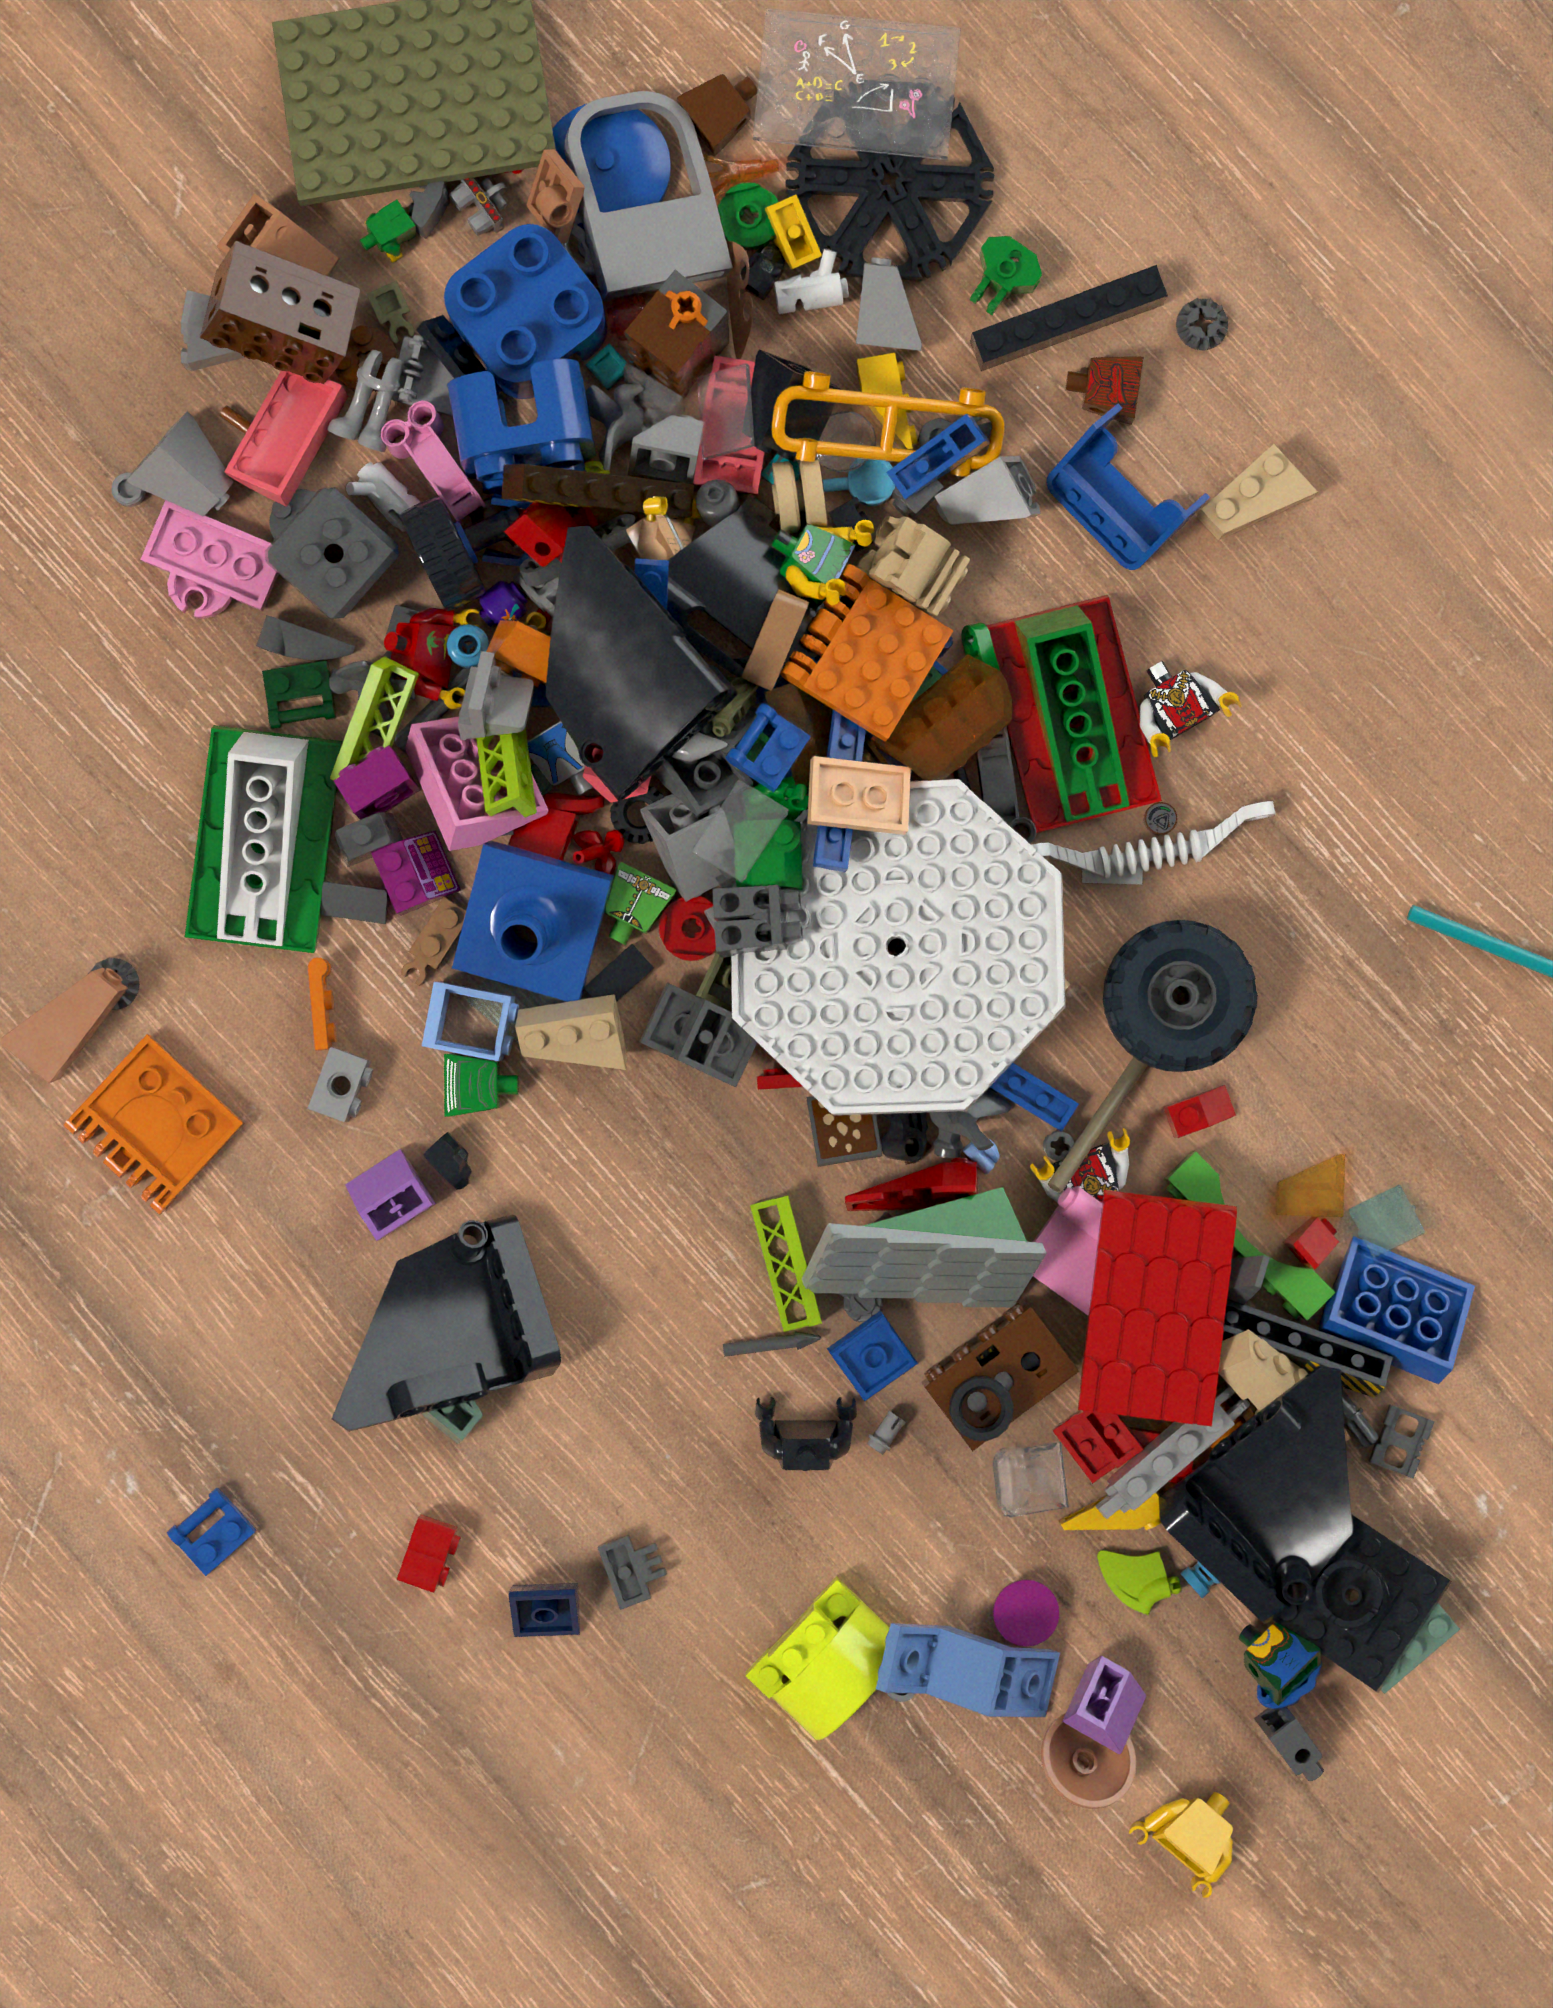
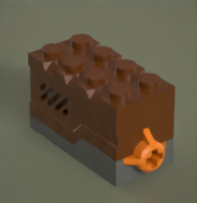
(677, 334)

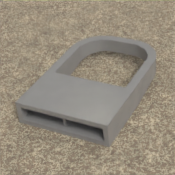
(644, 244)

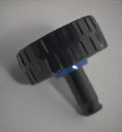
(450, 550)

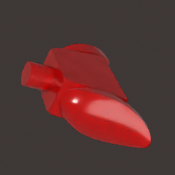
(554, 831)

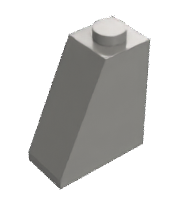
(885, 309)

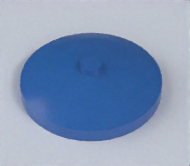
(623, 158)

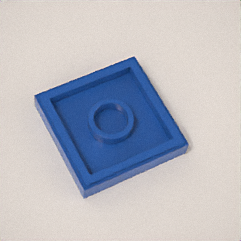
(872, 1355)

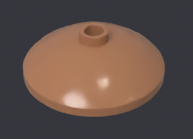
(1105, 1773)

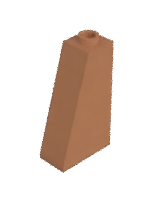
(63, 1027)

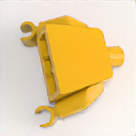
(1194, 1835)

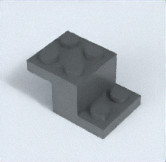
(699, 1035)

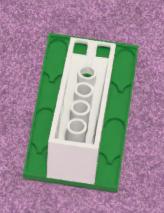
(263, 839)

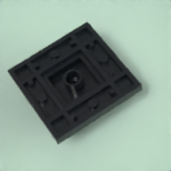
(1391, 1606)

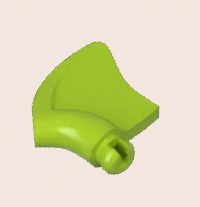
(1137, 1579)

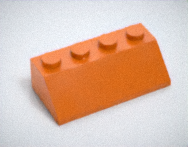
(521, 650)

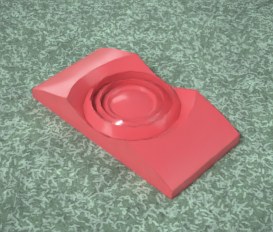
(738, 468)

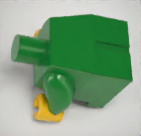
(389, 230)

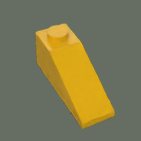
(1091, 1519)

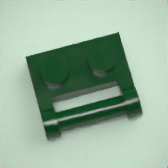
(296, 684)

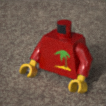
(423, 648)

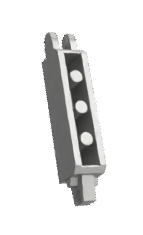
(1166, 1457)

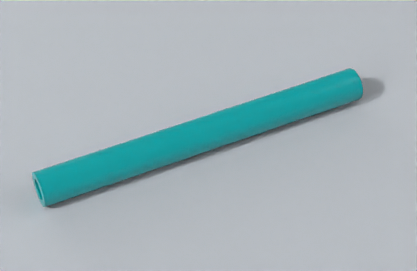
(1481, 940)

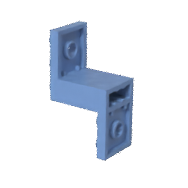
(967, 1670)

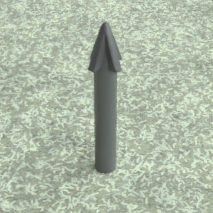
(797, 1340)

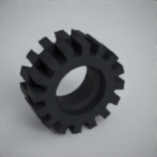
(620, 821)

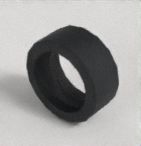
(999, 1426)

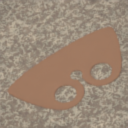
(739, 326)

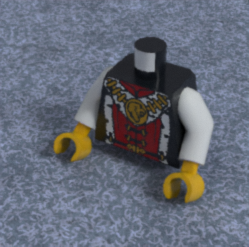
(1179, 704)
(1101, 1169)

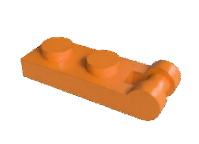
(321, 1002)

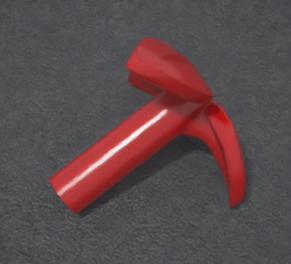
(594, 848)

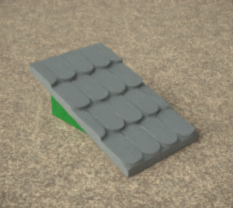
(940, 1254)

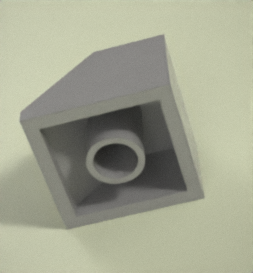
(667, 450)

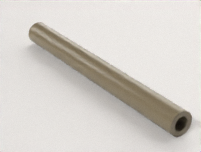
(1096, 1125)

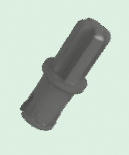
(1357, 1423)

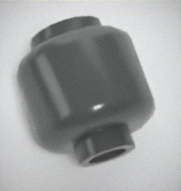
(716, 501)

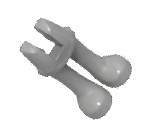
(351, 423)

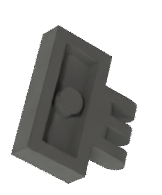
(630, 1570)

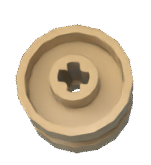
(797, 496)

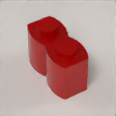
(428, 1553)

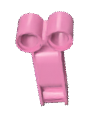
(432, 458)

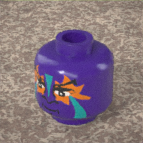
(503, 602)

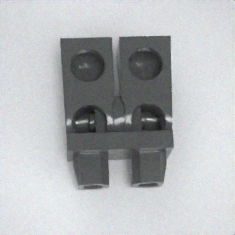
(754, 919)

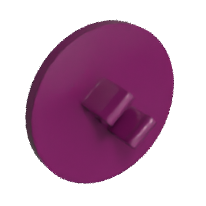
(1026, 1612)

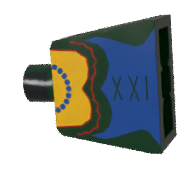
(1279, 1659)

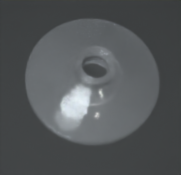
(849, 429)

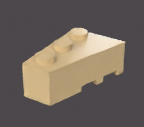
(1256, 494)
(574, 1032)
(1257, 1369)

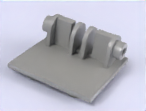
(422, 376)

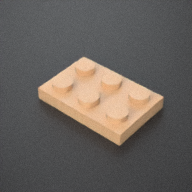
(859, 795)

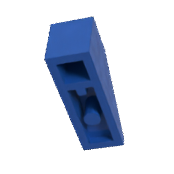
(938, 456)

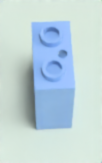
(437, 1015)

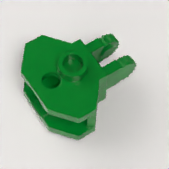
(1003, 273)

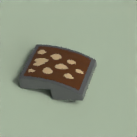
(842, 1136)

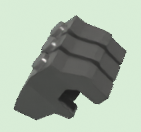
(428, 207)

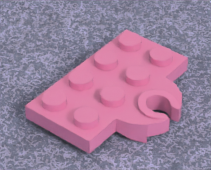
(209, 560)

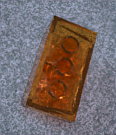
(951, 720)

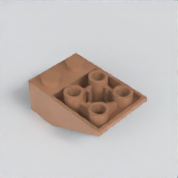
(274, 233)

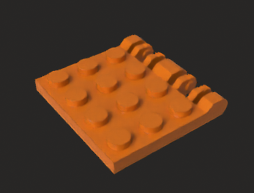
(871, 657)
(158, 1119)

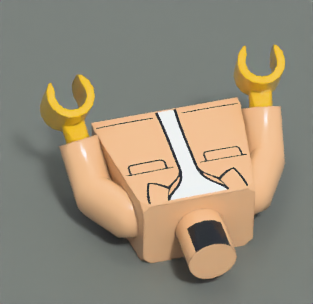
(659, 534)

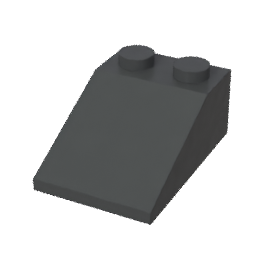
(701, 783)

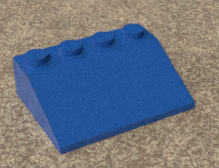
(1398, 1310)

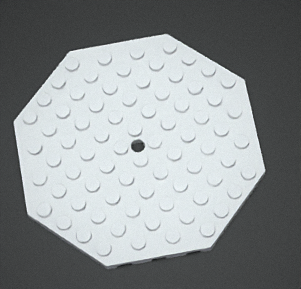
(960, 998)

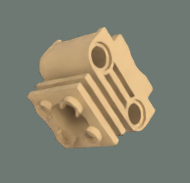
(915, 564)

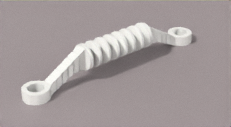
(1198, 845)

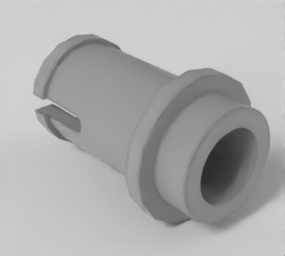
(885, 1433)

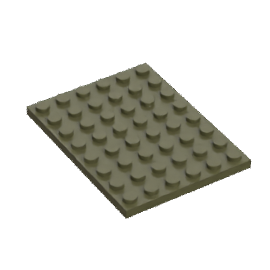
(411, 95)

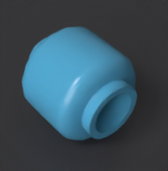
(464, 634)

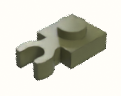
(390, 306)

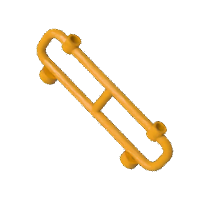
(816, 388)

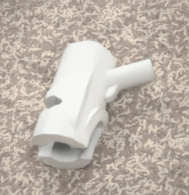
(816, 292)
(384, 491)

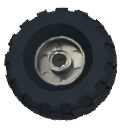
(1216, 990)

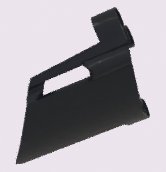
(734, 580)

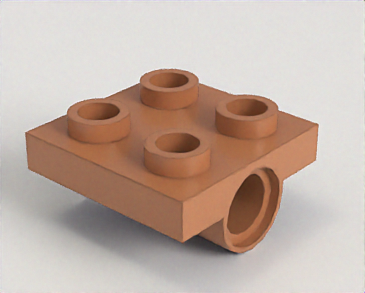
(555, 195)

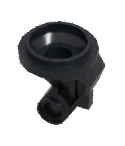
(905, 1137)

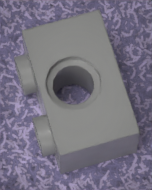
(326, 1099)

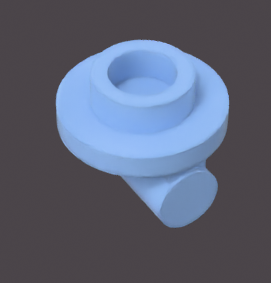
(984, 1158)

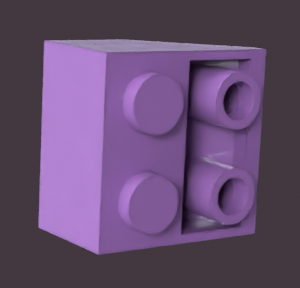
(389, 1195)
(1106, 1704)

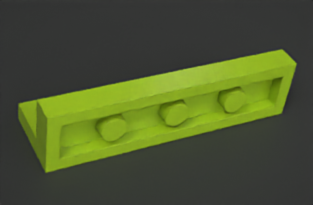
(368, 710)
(514, 754)
(798, 1261)

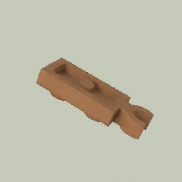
(436, 939)

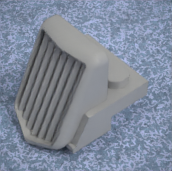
(493, 701)

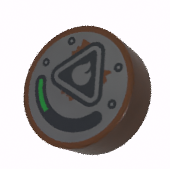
(1160, 818)

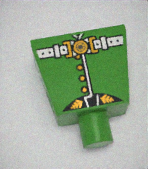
(636, 902)

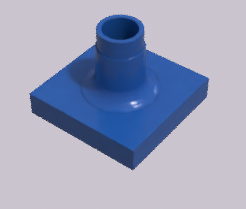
(550, 897)

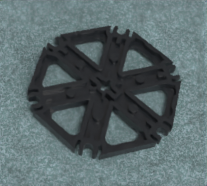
(904, 209)

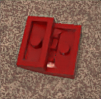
(1097, 1442)

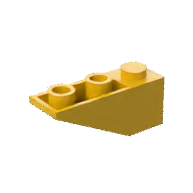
(884, 376)

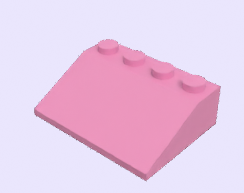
(453, 785)

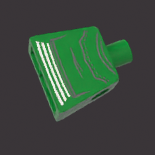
(474, 1085)

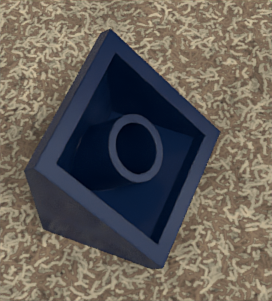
(545, 1609)

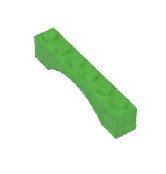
(1298, 1286)

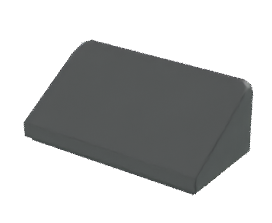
(354, 902)

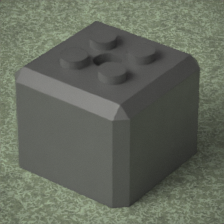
(300, 548)

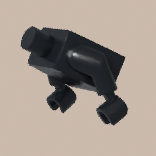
(806, 1443)

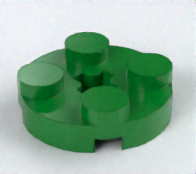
(732, 207)

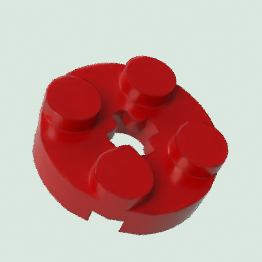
(676, 940)

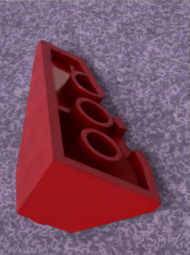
(920, 1189)

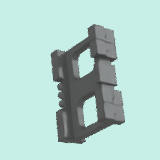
(1411, 1445)

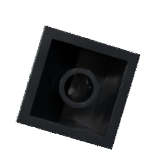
(803, 417)

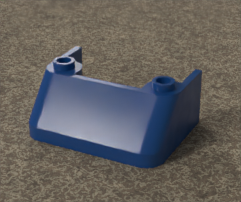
(1109, 503)

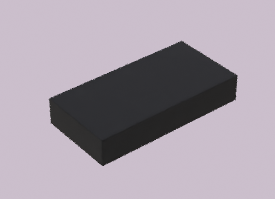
(620, 974)

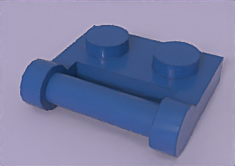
(776, 755)
(219, 1540)

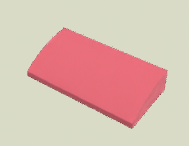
(286, 435)

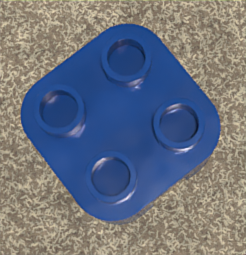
(525, 306)
(556, 439)

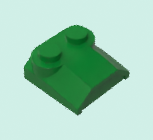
(780, 860)

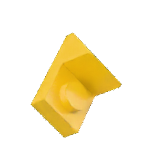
(793, 232)

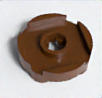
(362, 341)

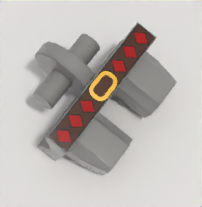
(487, 216)

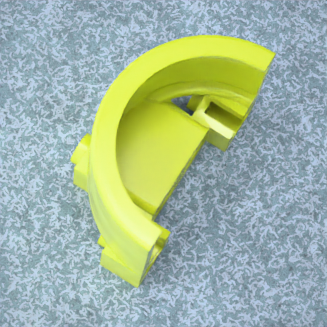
(827, 1666)

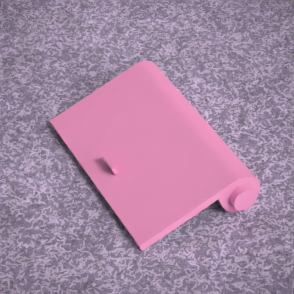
(1071, 1247)

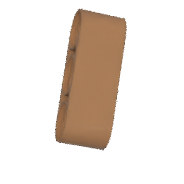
(775, 640)

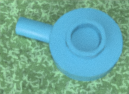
(867, 482)

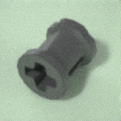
(1067, 1139)

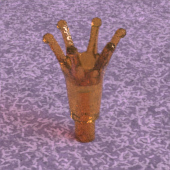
(739, 171)

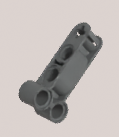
(998, 782)

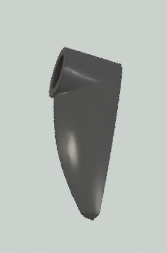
(298, 642)

